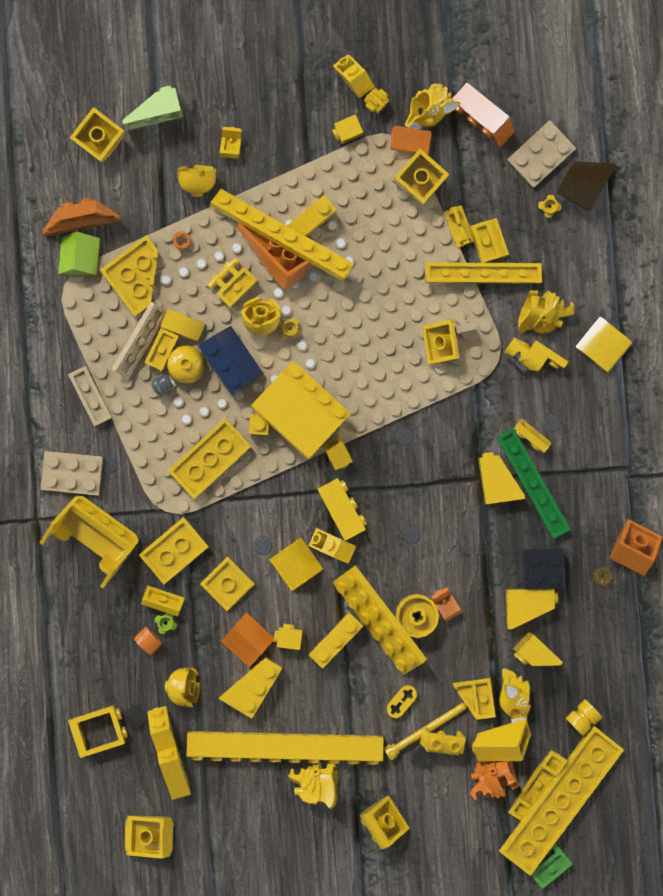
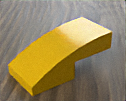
(183, 325)

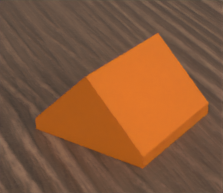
(247, 639)

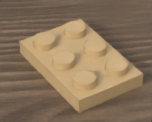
(541, 154)
(71, 473)

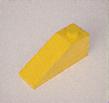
(313, 216)

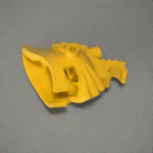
(543, 313)
(317, 784)

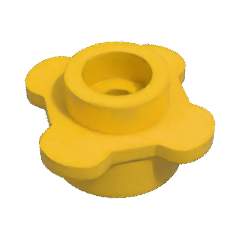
(549, 201)
(290, 323)

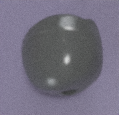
(161, 384)

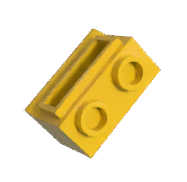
(442, 743)

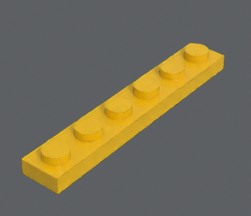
(483, 273)

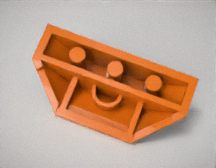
(79, 216)

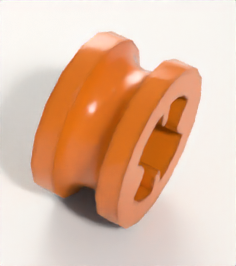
(178, 235)

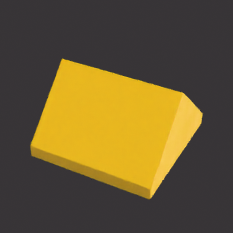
(440, 342)
(296, 564)

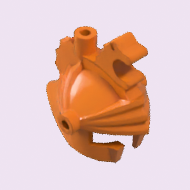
(493, 778)

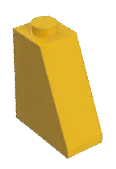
(497, 480)
(528, 604)
(503, 742)

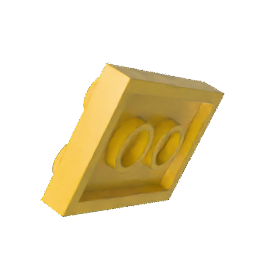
(173, 550)

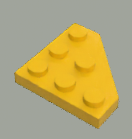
(134, 275)

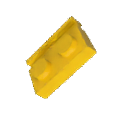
(488, 240)

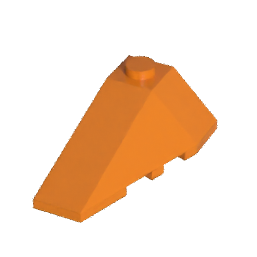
(280, 263)

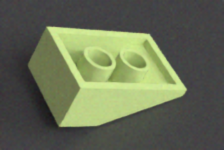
(158, 108)

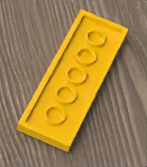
(379, 620)

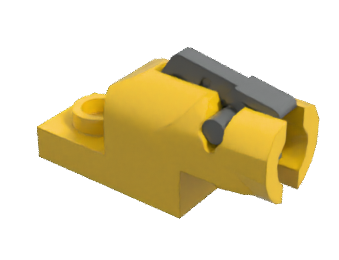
(532, 357)

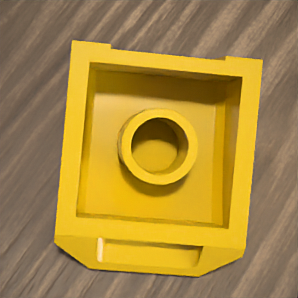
(149, 836)

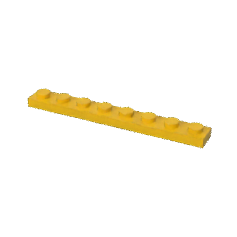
(282, 235)

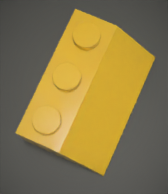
(534, 652)

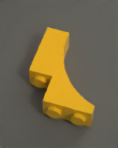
(168, 753)

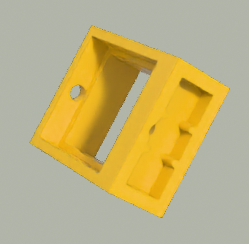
(79, 737)

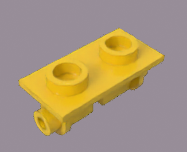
(458, 226)

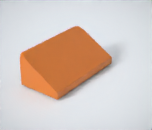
(410, 139)

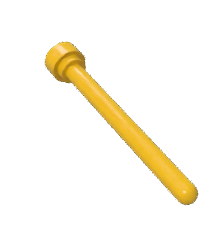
(393, 750)

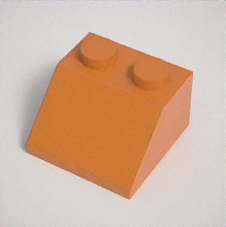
(636, 547)

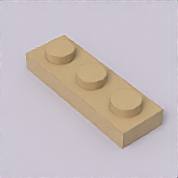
(90, 396)

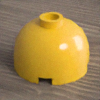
(196, 179)
(260, 316)
(186, 364)
(183, 687)

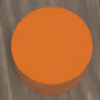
(148, 640)

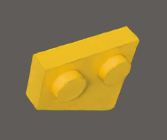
(477, 696)

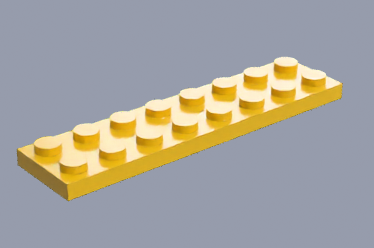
(561, 800)

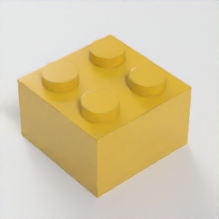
(421, 177)

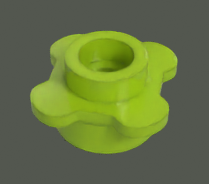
(162, 627)

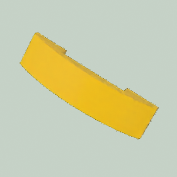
(536, 784)

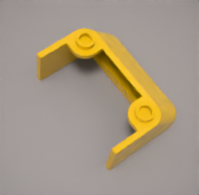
(96, 531)

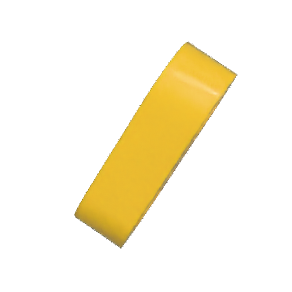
(405, 704)

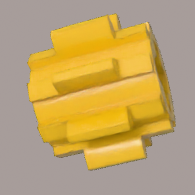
(376, 100)

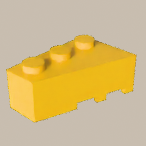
(252, 688)

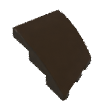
(585, 183)

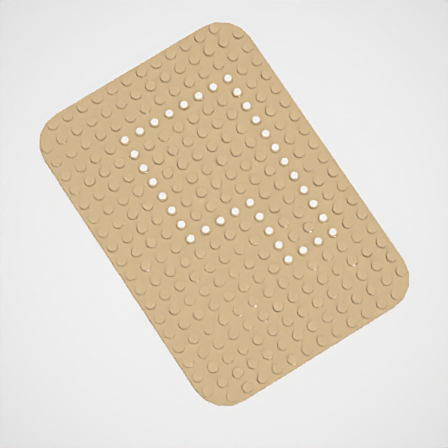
(355, 336)

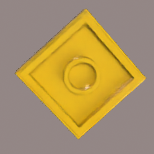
(227, 583)

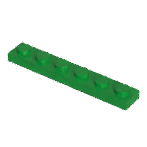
(533, 483)

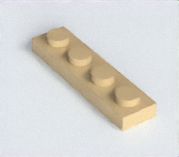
(139, 340)

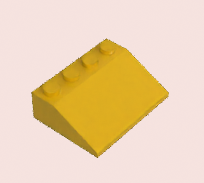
(300, 410)

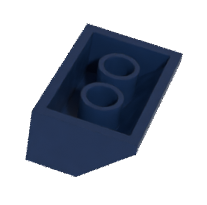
(231, 360)

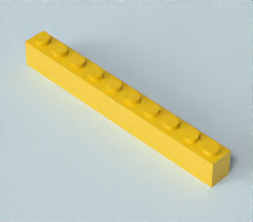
(285, 746)

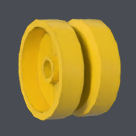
(428, 615)

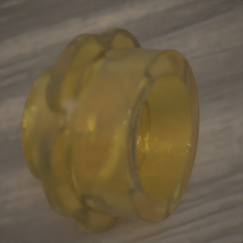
(603, 570)

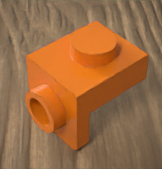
(446, 604)

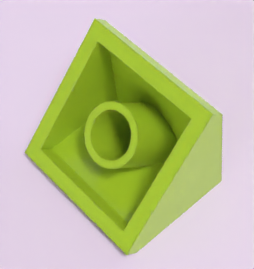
(79, 255)

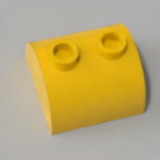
(98, 135)
(384, 822)

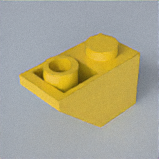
(354, 76)
(332, 546)

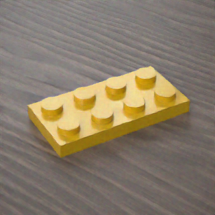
(209, 458)

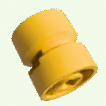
(584, 717)

